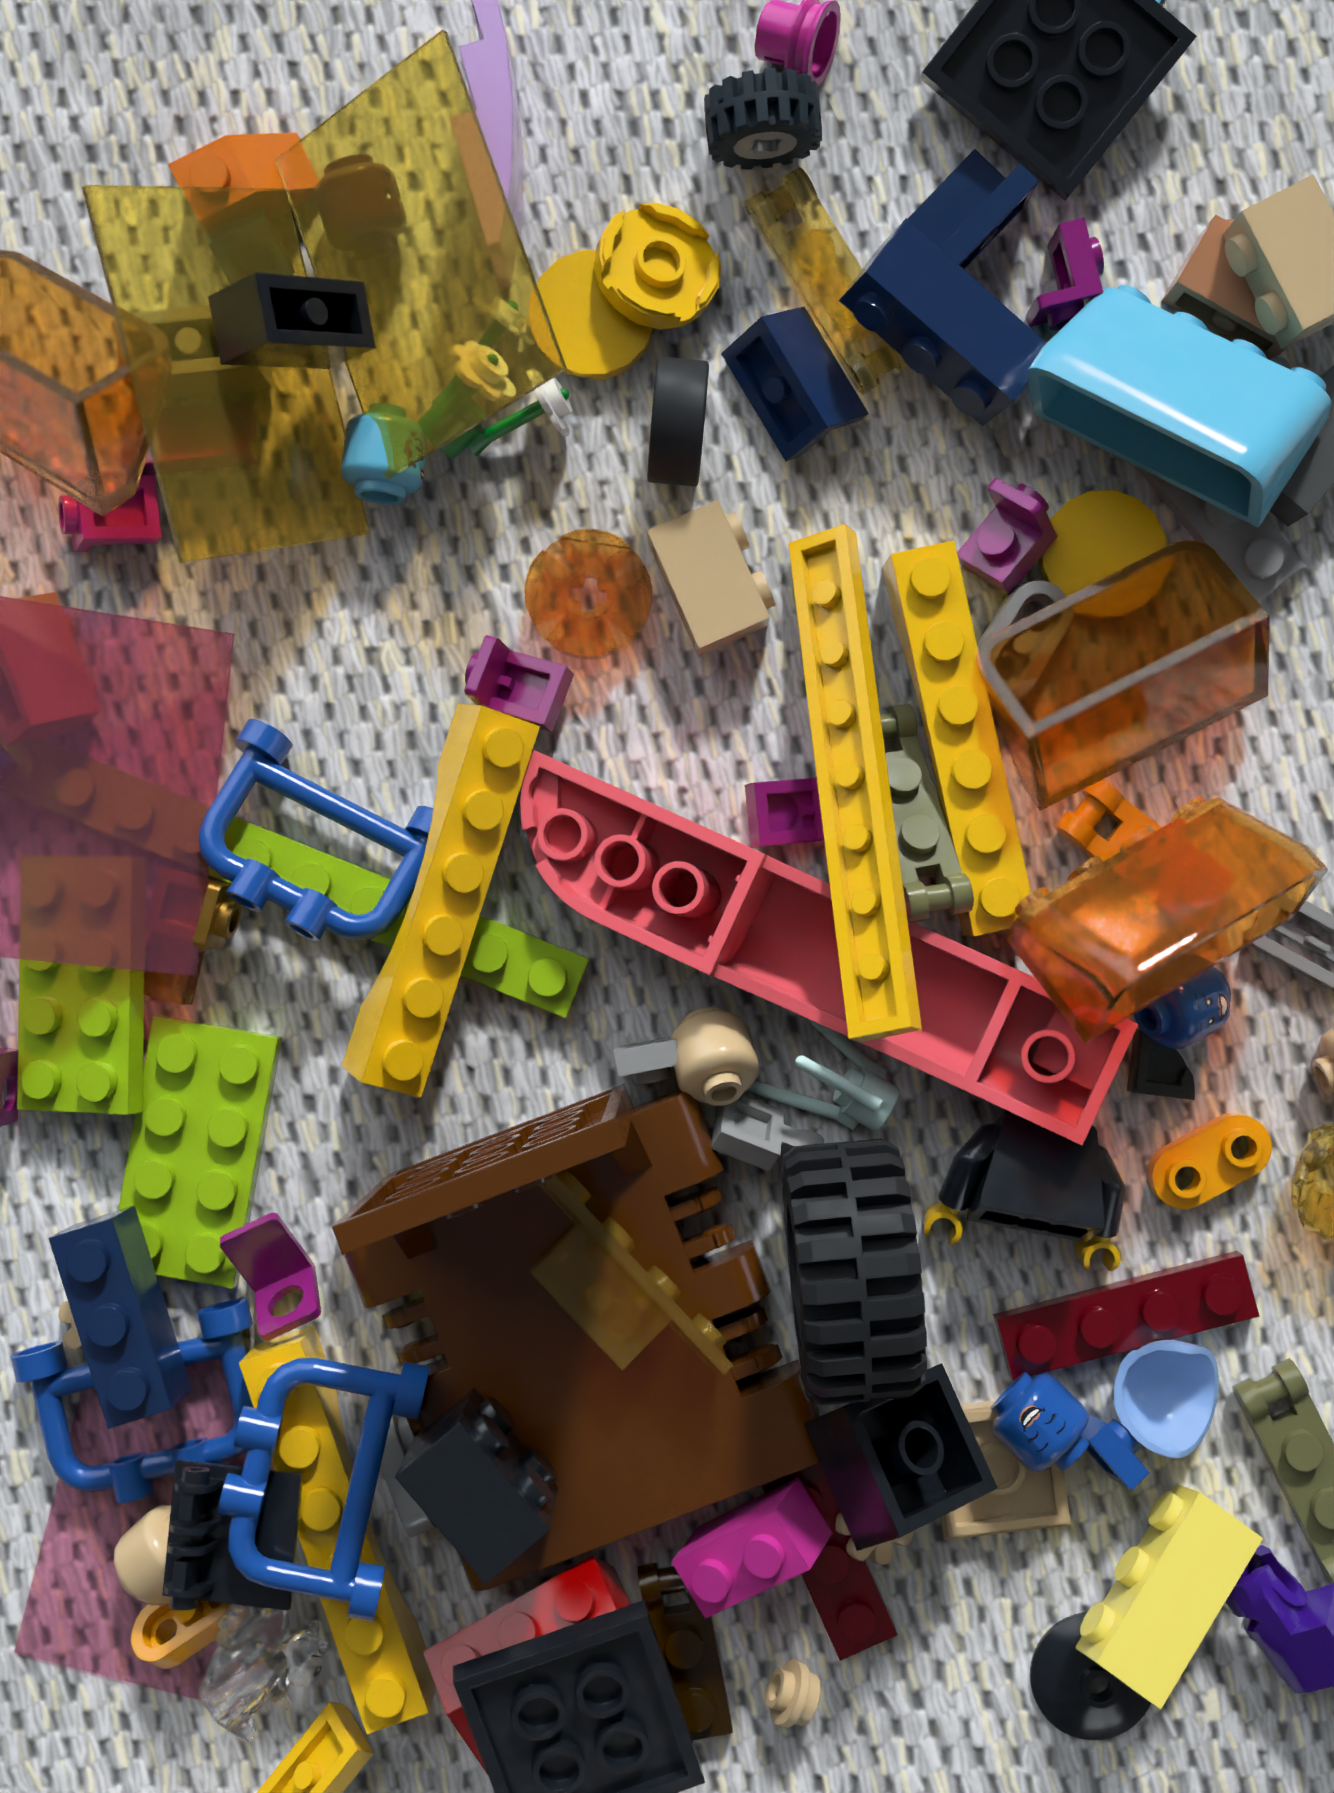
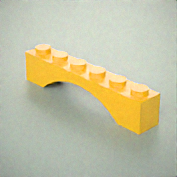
(960, 729)
(470, 817)
(381, 1656)

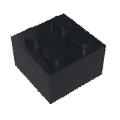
(900, 1460)
(480, 1484)

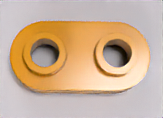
(1211, 1160)
(157, 1623)

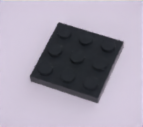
(1056, 76)
(581, 1711)

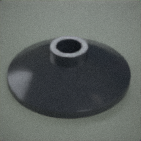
(1061, 1685)

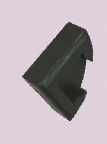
(1158, 1070)

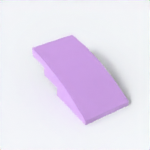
(496, 100)

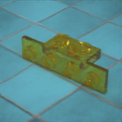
(609, 1290)

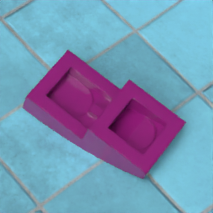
(783, 812)

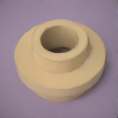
(792, 1694)

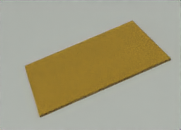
(414, 209)
(236, 449)

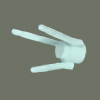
(861, 1095)

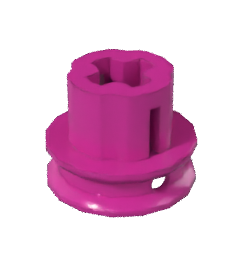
(799, 36)

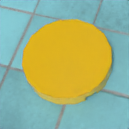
(657, 266)
(588, 329)
(1099, 537)

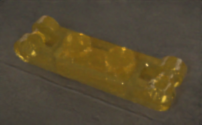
(820, 273)

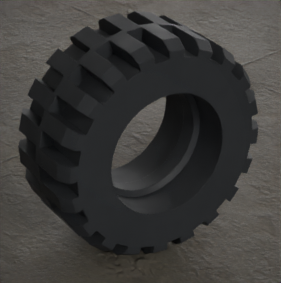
(854, 1272)

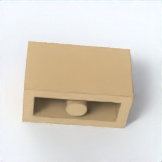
(1287, 260)
(710, 577)

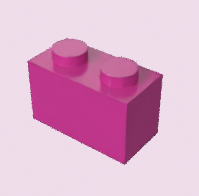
(752, 1548)

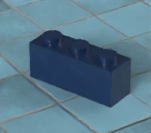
(943, 323)
(121, 1316)

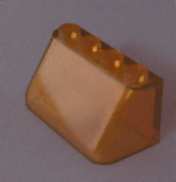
(66, 387)
(1125, 668)
(1160, 911)

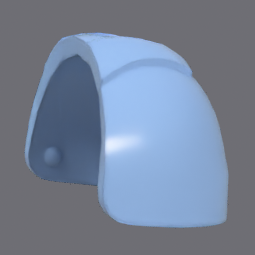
(1167, 1395)

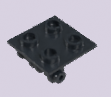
(197, 1542)

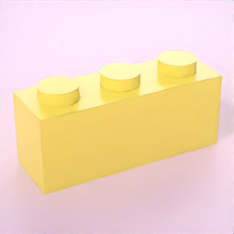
(1167, 1593)

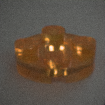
(566, 566)

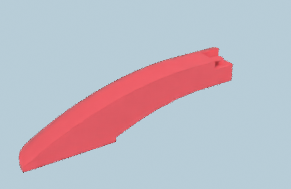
(776, 938)

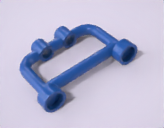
(255, 883)
(259, 1434)
(134, 1473)

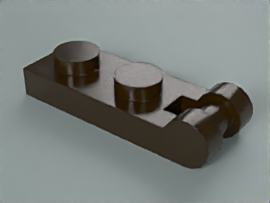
(689, 1652)

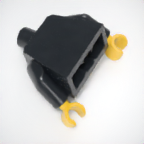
(1037, 1184)

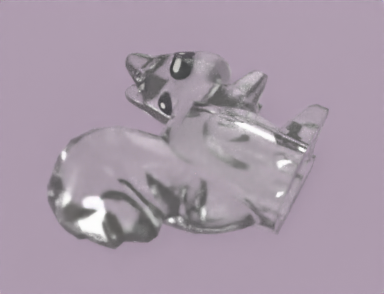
(256, 1666)

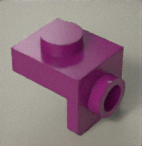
(1077, 271)
(517, 683)

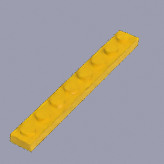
(854, 787)

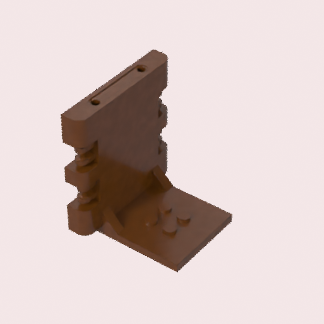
(623, 1441)

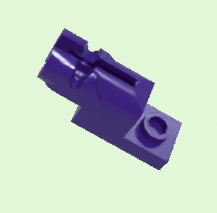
(1287, 1622)

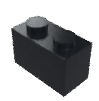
(291, 321)

